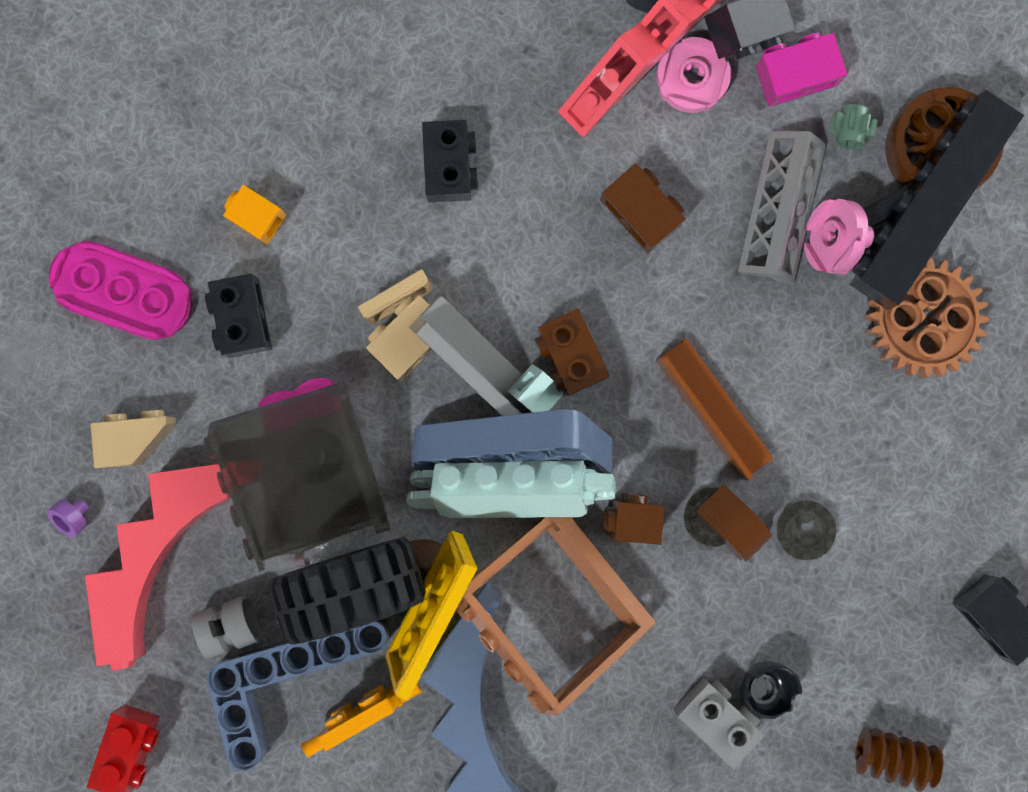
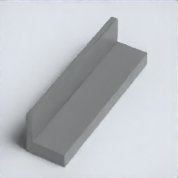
(469, 355)

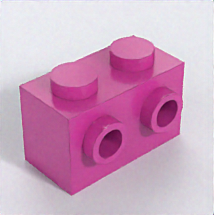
(800, 68)

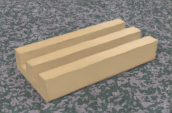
(387, 302)

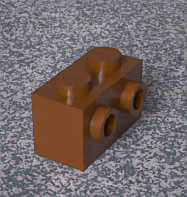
(643, 207)
(571, 352)
(634, 520)

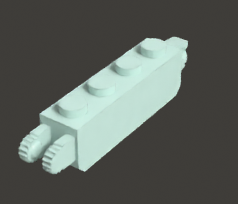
(510, 489)

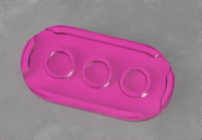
(120, 290)

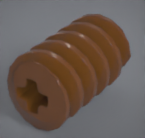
(899, 757)

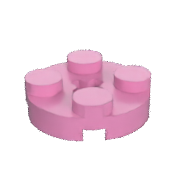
(675, 87)
(852, 238)

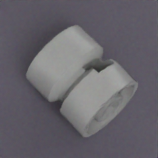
(238, 623)

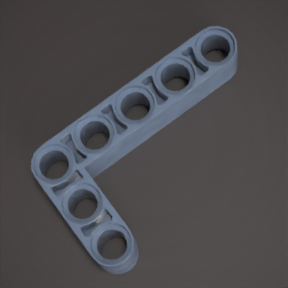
(515, 438)
(283, 668)

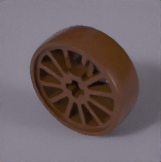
(939, 102)

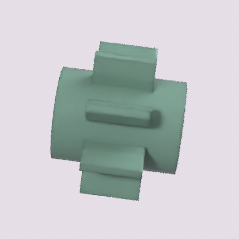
(853, 126)

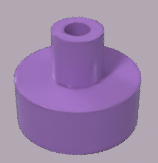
(68, 516)

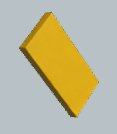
(429, 619)

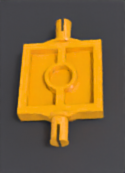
(350, 720)

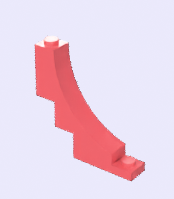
(631, 59)
(121, 595)

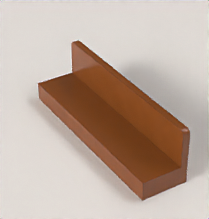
(714, 410)

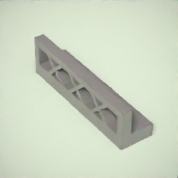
(794, 205)

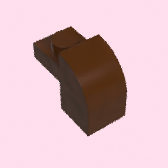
(734, 523)

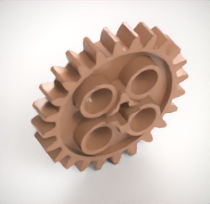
(948, 343)

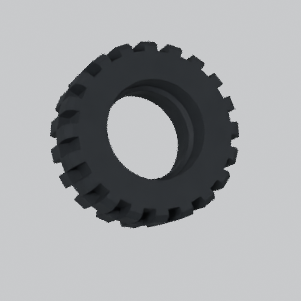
(347, 591)

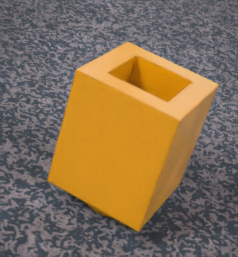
(253, 214)

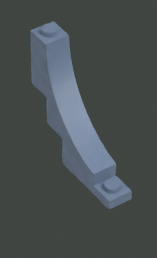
(457, 675)

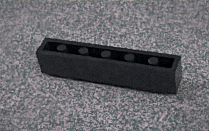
(935, 200)

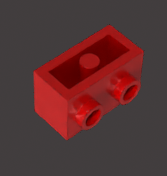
(124, 750)

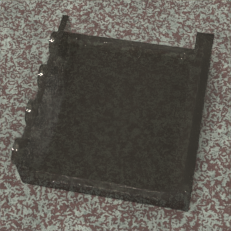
(296, 473)

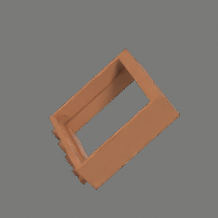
(603, 580)

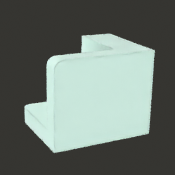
(535, 390)

